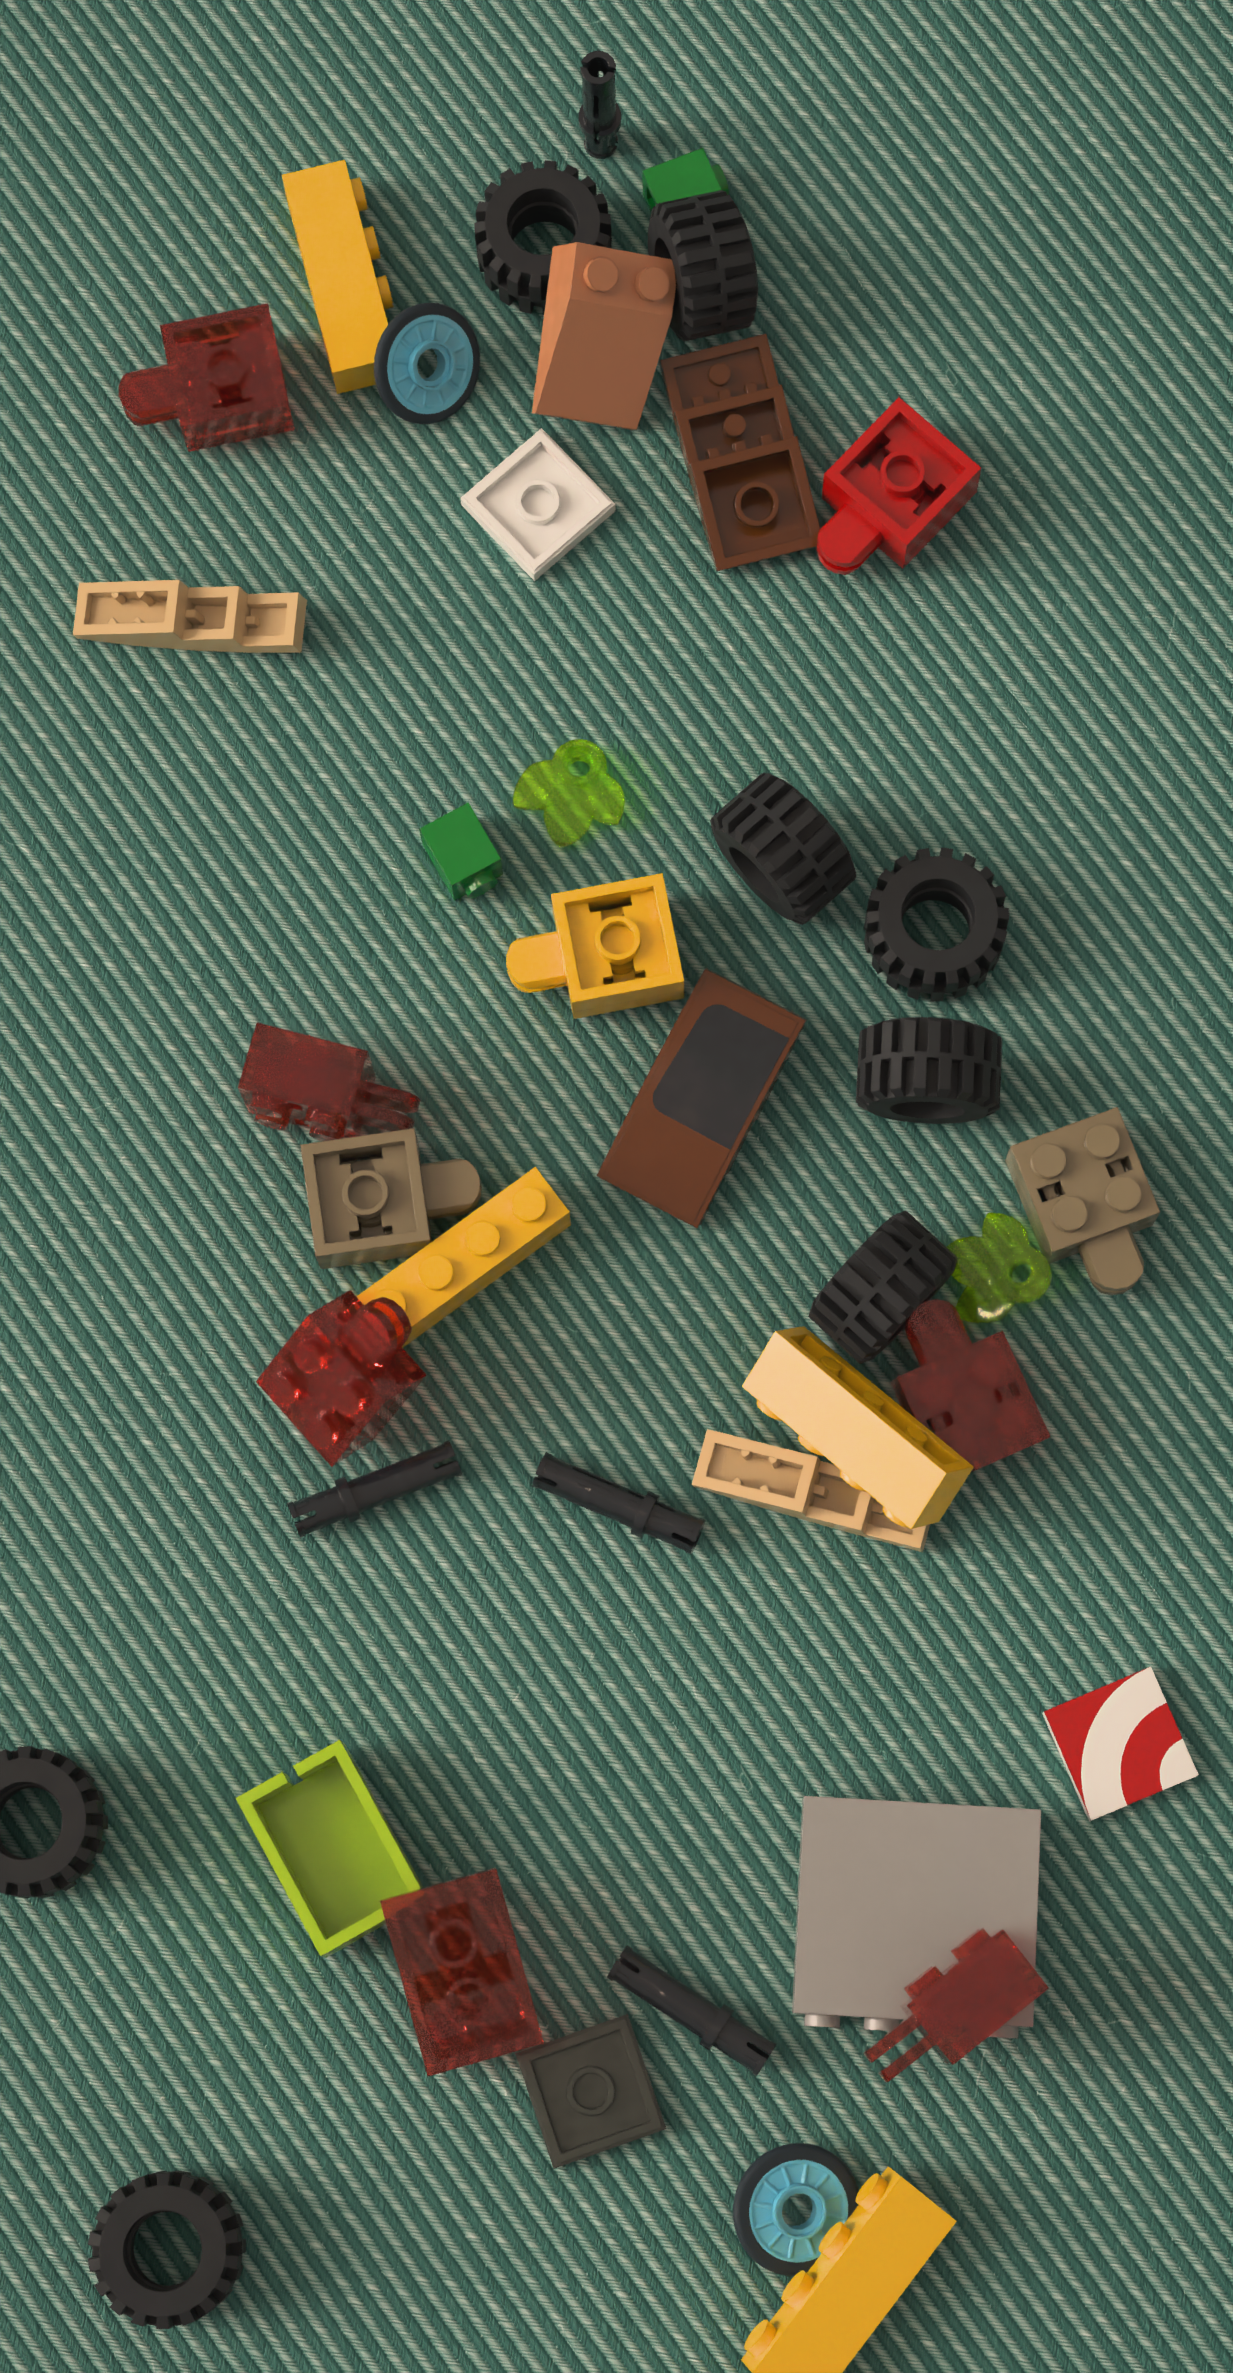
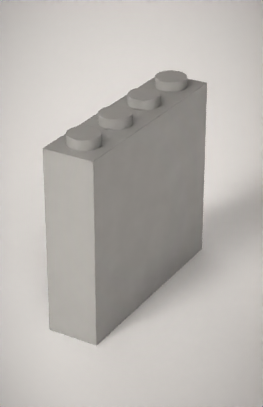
(899, 1889)

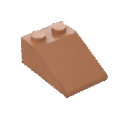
(602, 333)

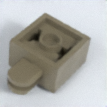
(1091, 1197)
(381, 1203)

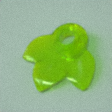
(571, 800)
(987, 1269)

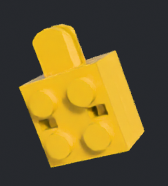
(608, 948)

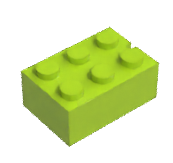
(329, 1847)

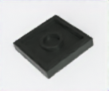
(590, 2091)

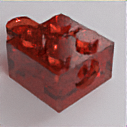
(217, 380)
(318, 1086)
(344, 1373)
(967, 1389)
(963, 2002)

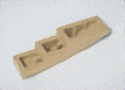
(189, 618)
(796, 1487)

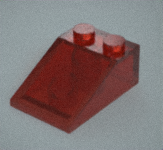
(462, 1971)

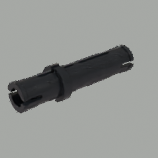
(599, 108)
(374, 1489)
(619, 1503)
(692, 2011)

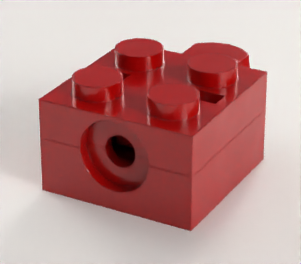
(893, 491)

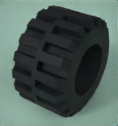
(525, 200)
(710, 262)
(783, 848)
(945, 881)
(929, 1070)
(882, 1286)
(81, 1822)
(115, 2258)

